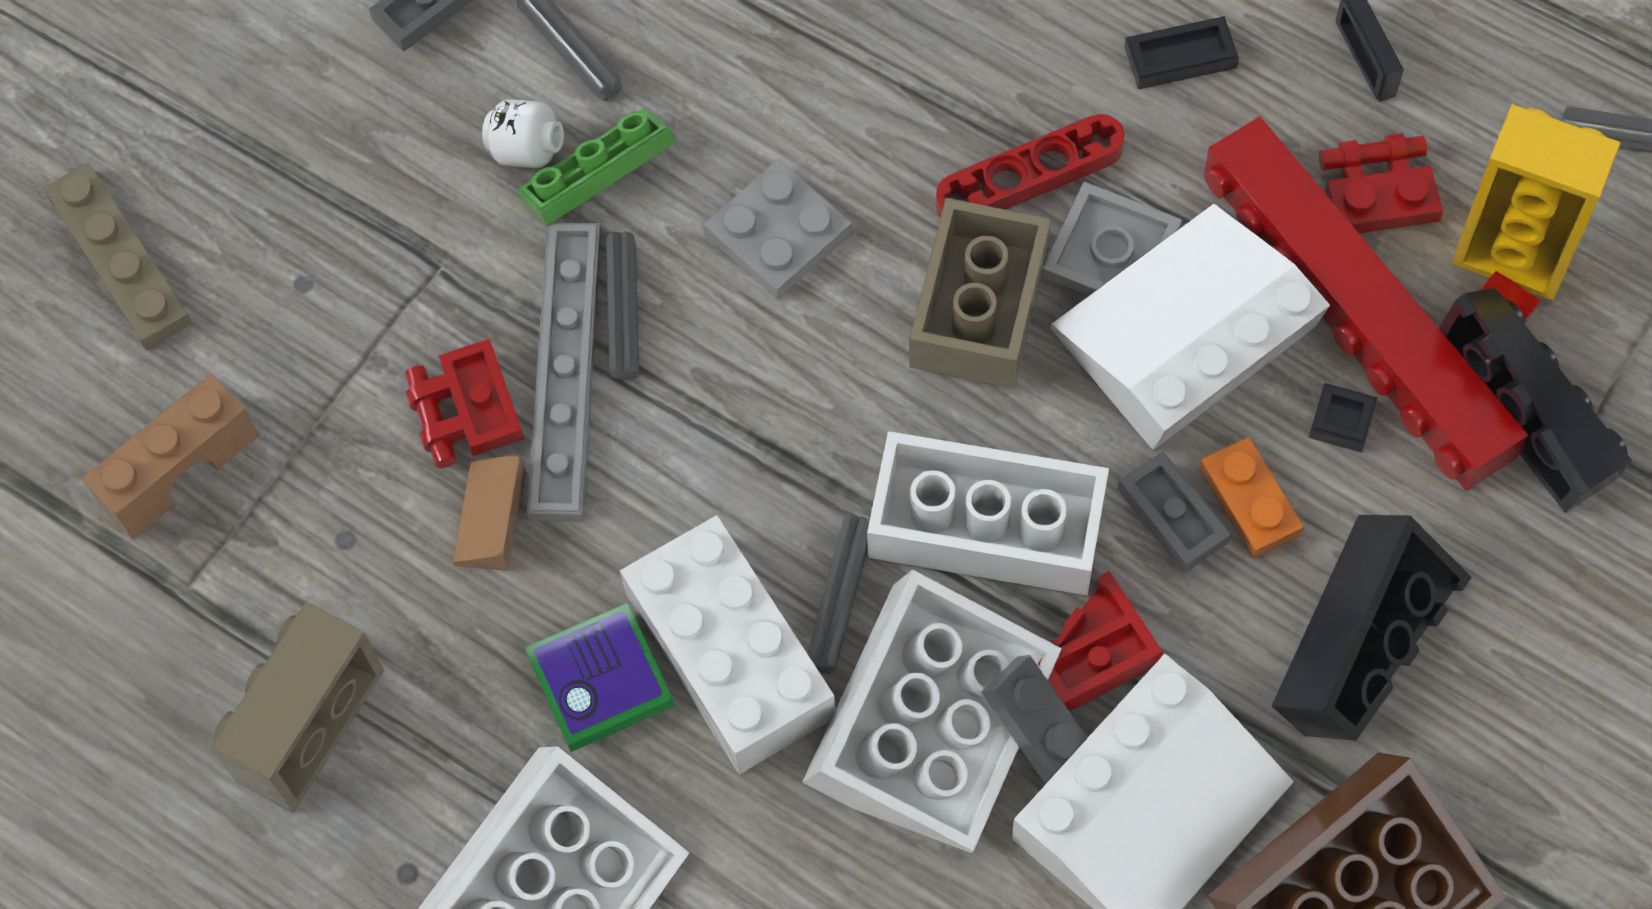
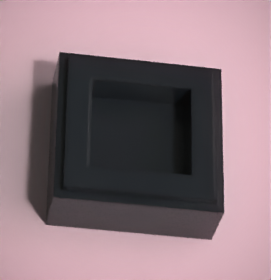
(1343, 417)

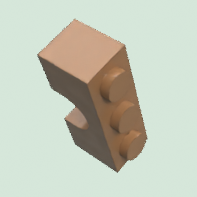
(139, 475)

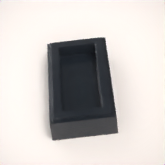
(1370, 47)
(1181, 52)

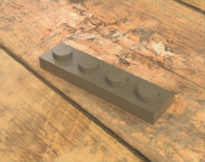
(117, 256)

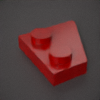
(1101, 646)

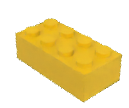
(1535, 200)

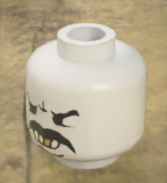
(522, 133)

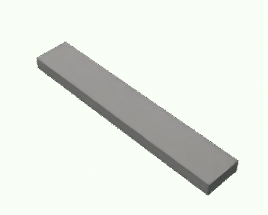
(564, 373)

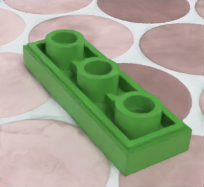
(596, 165)

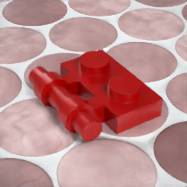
(1387, 198)
(480, 399)

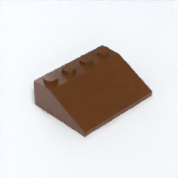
(1367, 846)

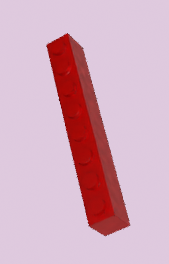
(1368, 306)

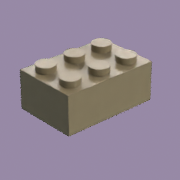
(979, 293)
(297, 706)

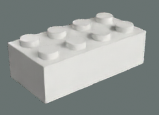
(987, 513)
(728, 644)

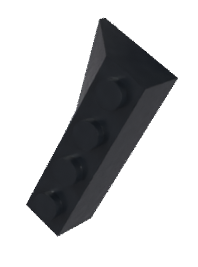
(1565, 438)
(1367, 625)

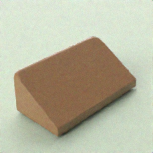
(490, 513)

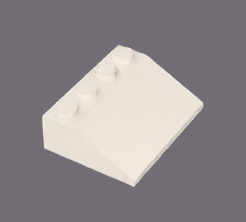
(1189, 323)
(912, 723)
(1152, 797)
(560, 845)

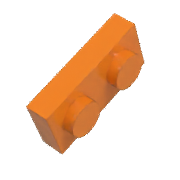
(1251, 497)

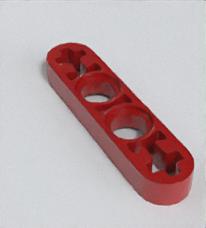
(1034, 176)

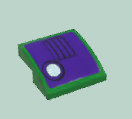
(599, 677)

